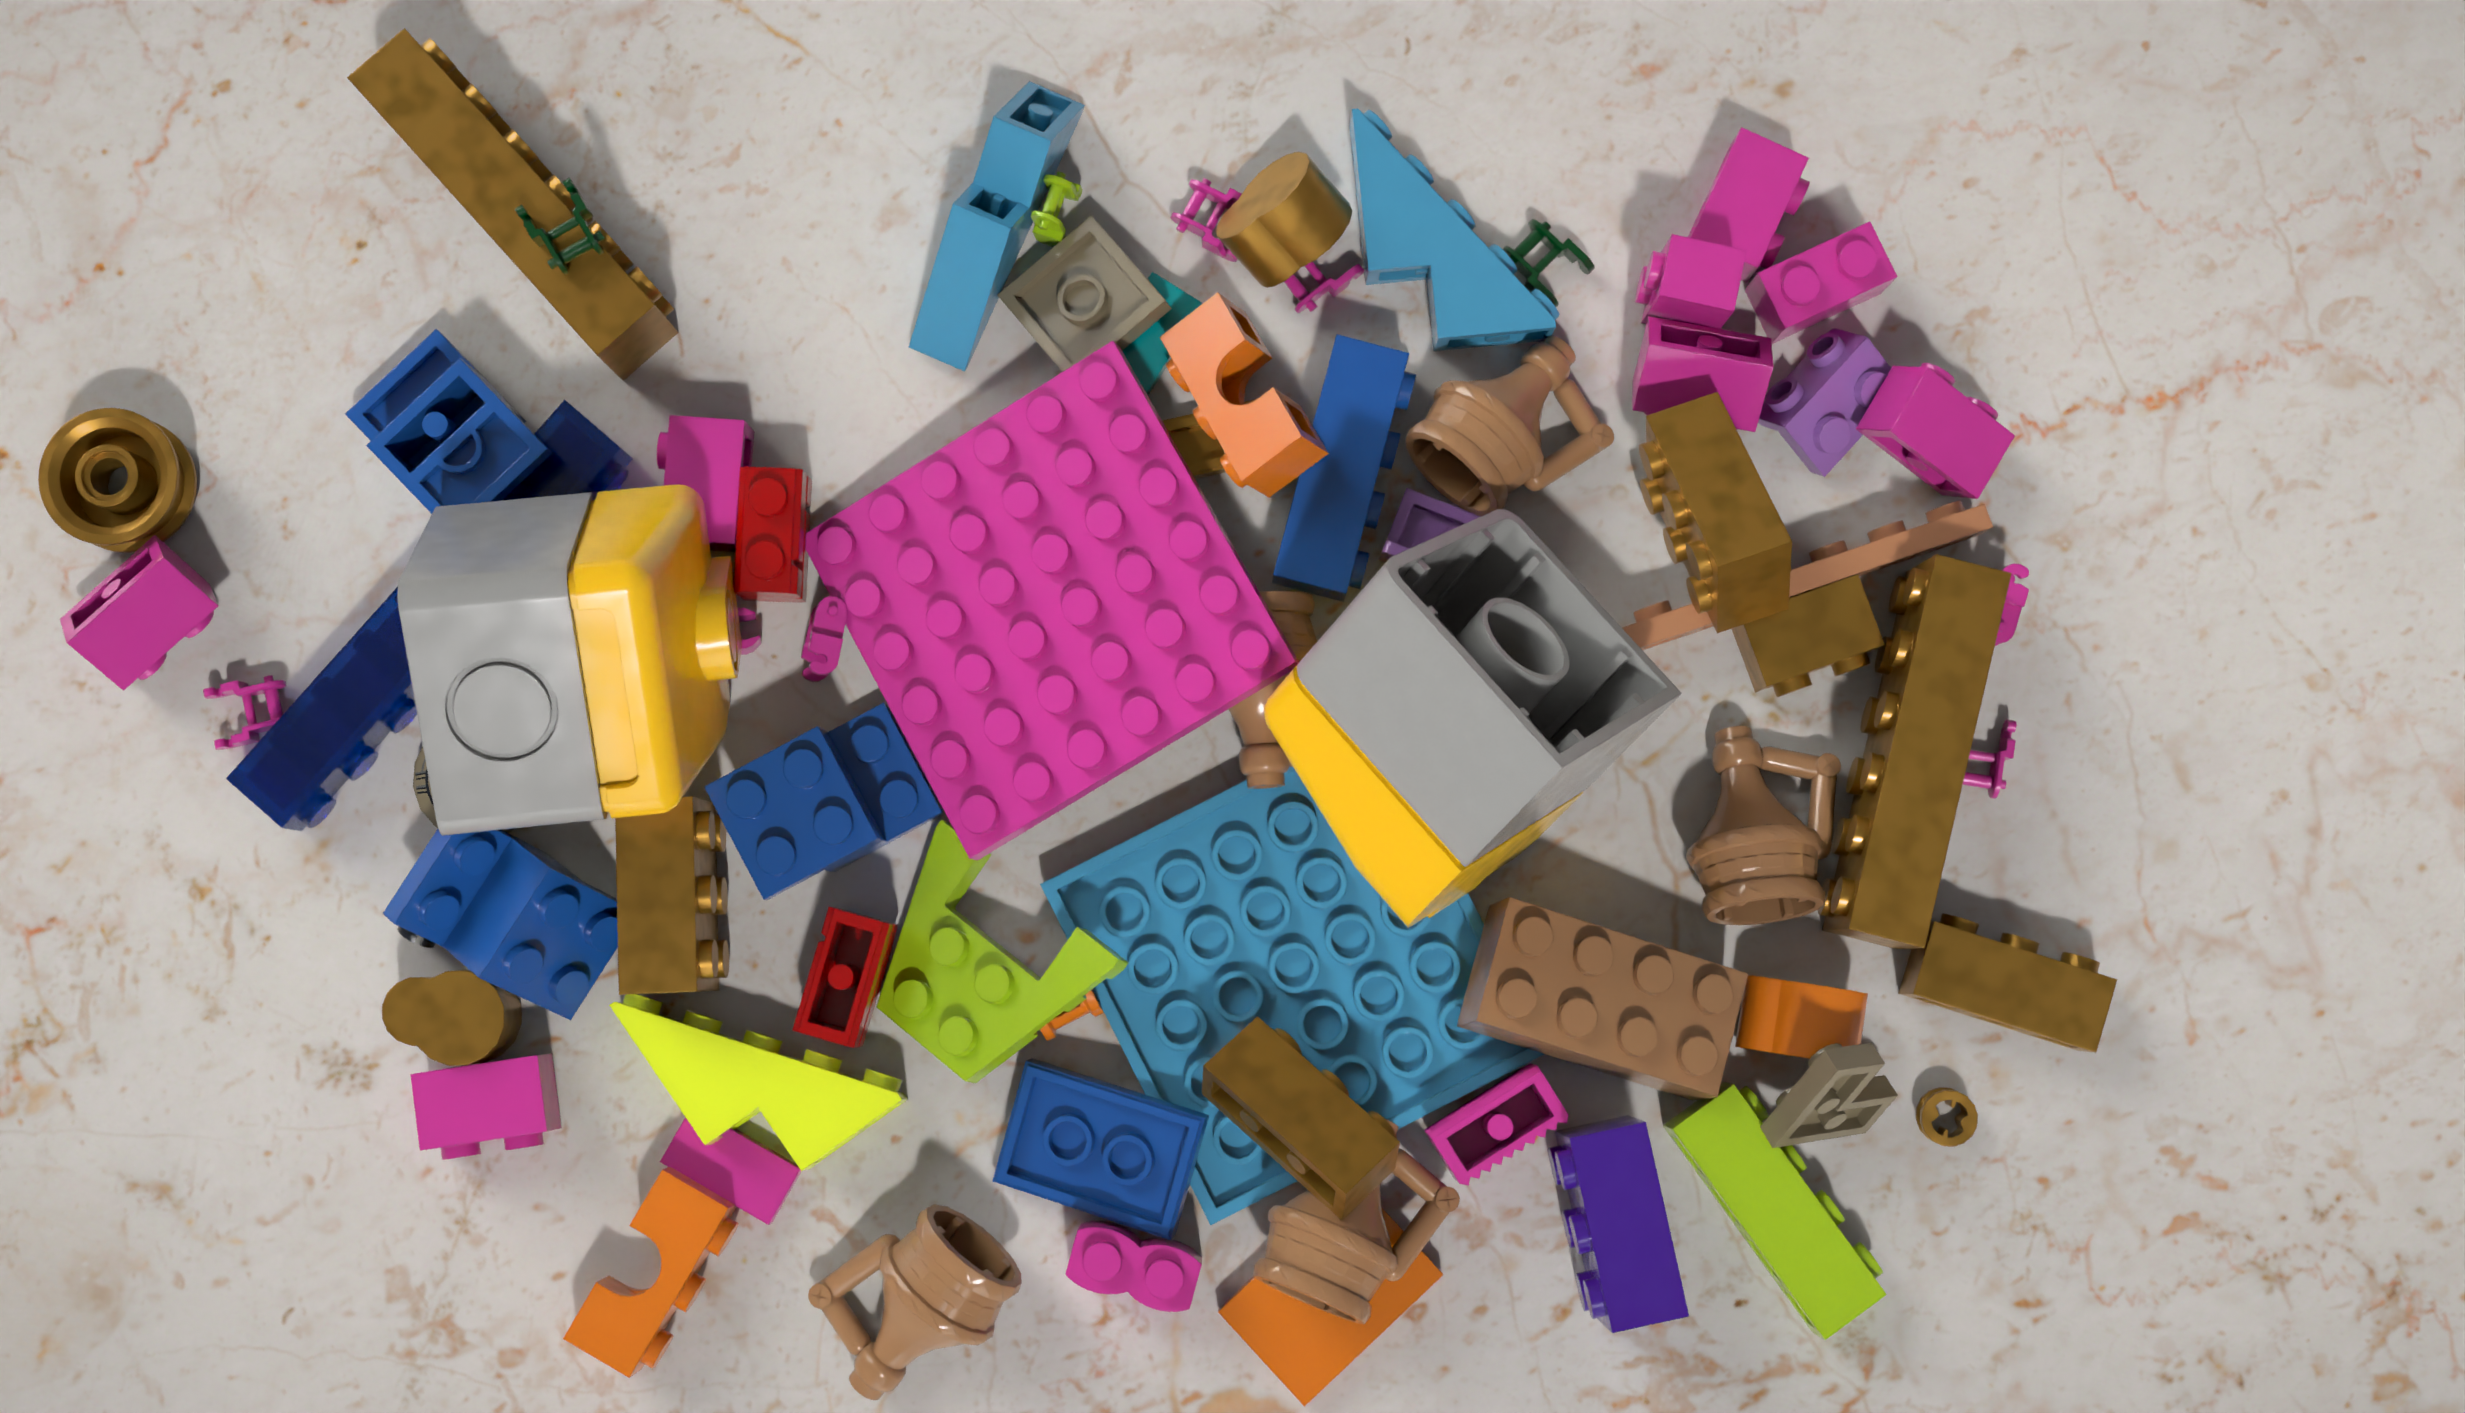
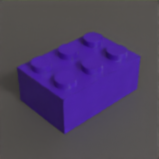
(1618, 1224)

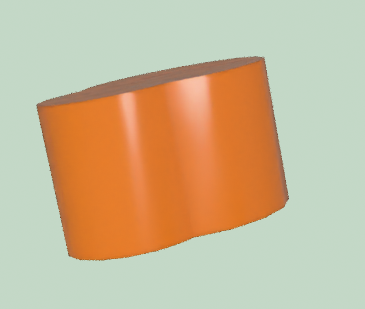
(1798, 1017)

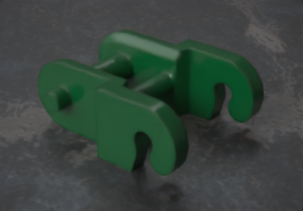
(581, 214)
(1541, 233)

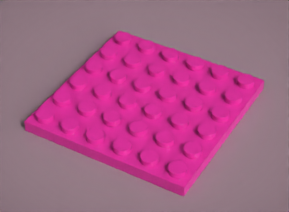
(1048, 601)

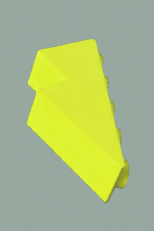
(731, 1080)

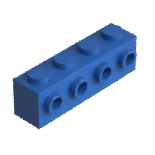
(1338, 491)

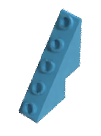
(992, 222)
(1419, 236)

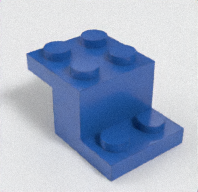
(447, 429)
(823, 800)
(510, 916)

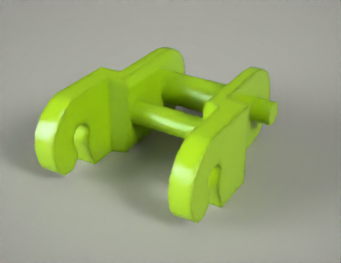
(1047, 226)

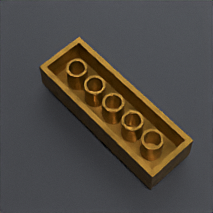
(496, 172)
(1914, 752)

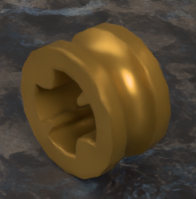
(1965, 1120)

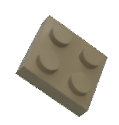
(1083, 297)

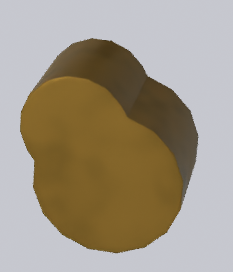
(1284, 219)
(453, 1017)

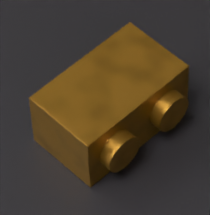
(1816, 632)

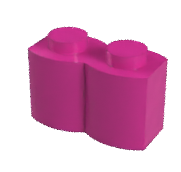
(1151, 1270)

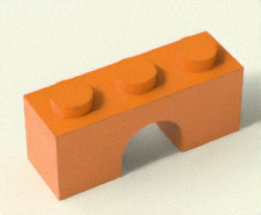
(1214, 359)
(629, 1324)

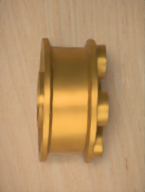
(78, 472)

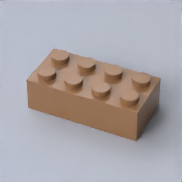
(1602, 999)

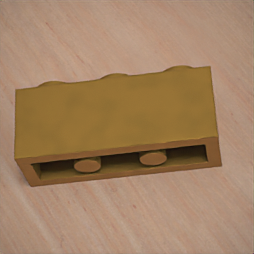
(2010, 984)
(1301, 1116)

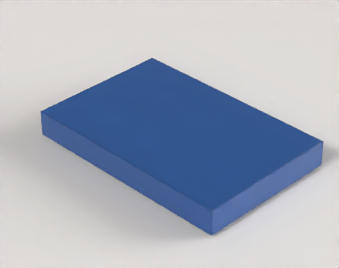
(1100, 1148)

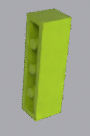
(1776, 1209)

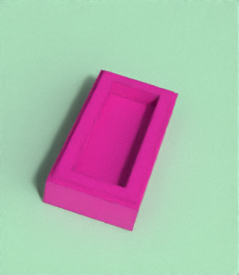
(735, 1169)

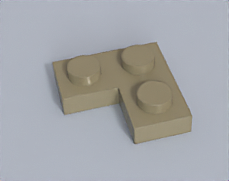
(1832, 1097)

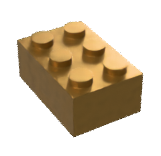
(1715, 513)
(670, 900)

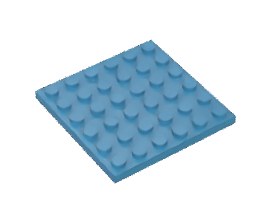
(1267, 917)

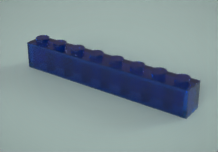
(368, 684)

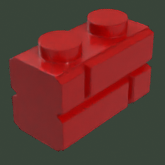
(772, 534)
(845, 977)

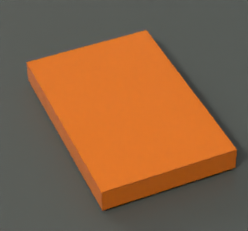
(1311, 1345)

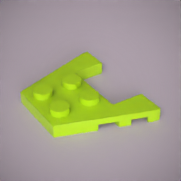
(962, 988)

